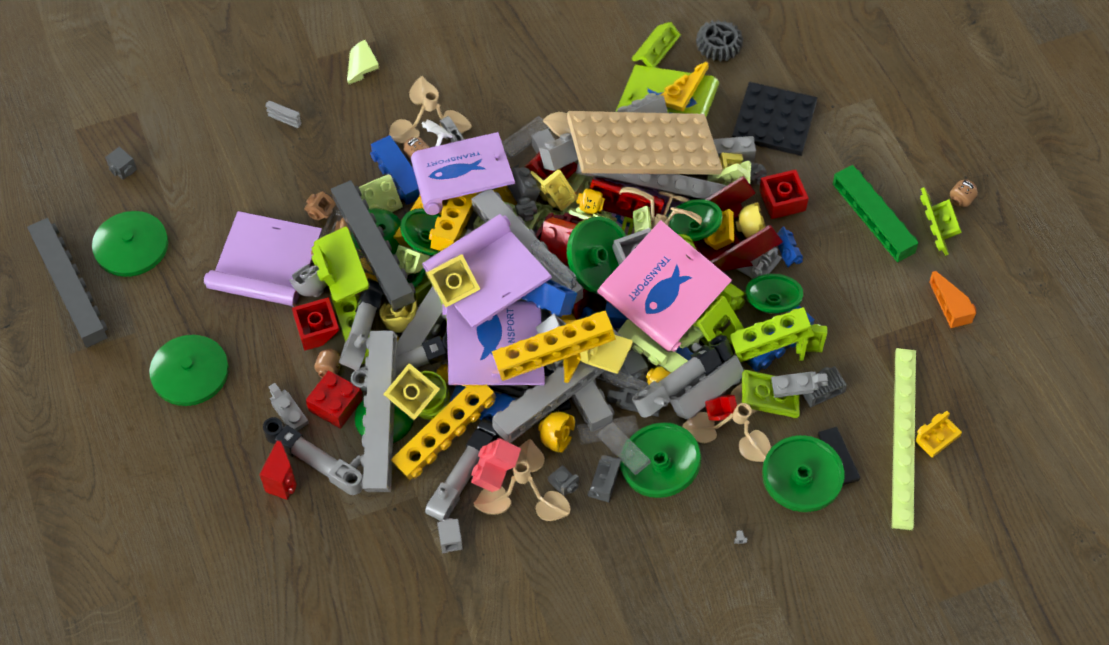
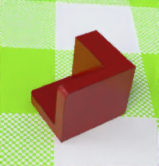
(720, 407)

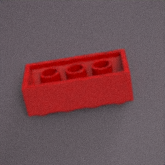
(623, 203)

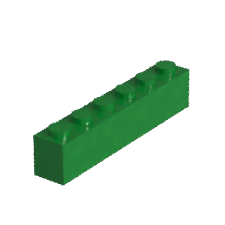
(875, 213)

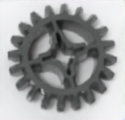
(719, 40)

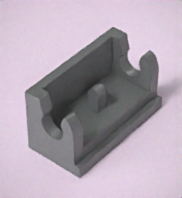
(605, 478)

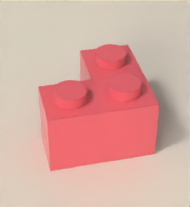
(493, 463)

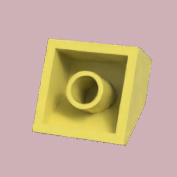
(453, 280)
(411, 391)

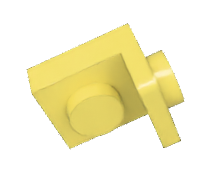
(729, 159)

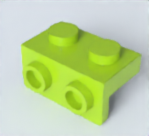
(813, 343)

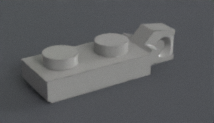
(797, 383)
(287, 408)

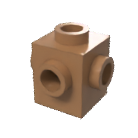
(319, 206)

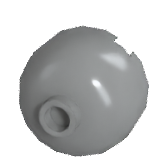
(307, 281)

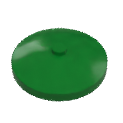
(130, 243)
(591, 251)
(189, 370)
(673, 460)
(803, 473)

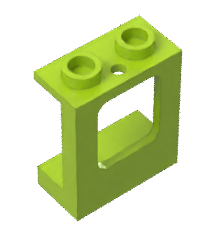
(712, 316)

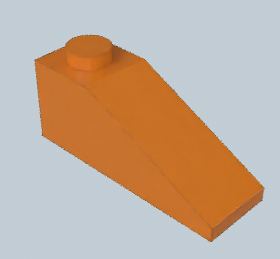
(953, 302)

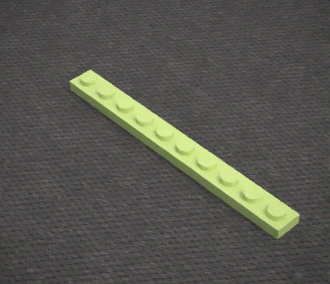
(904, 440)

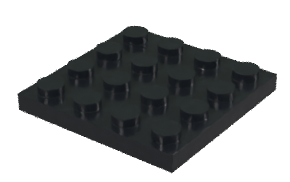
(775, 118)

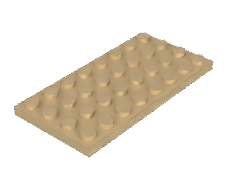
(643, 143)

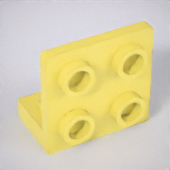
(556, 190)
(609, 355)

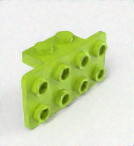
(339, 264)

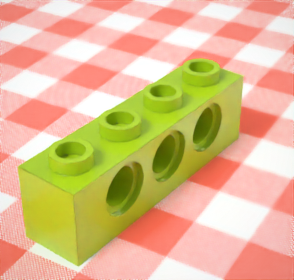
(346, 318)
(781, 337)

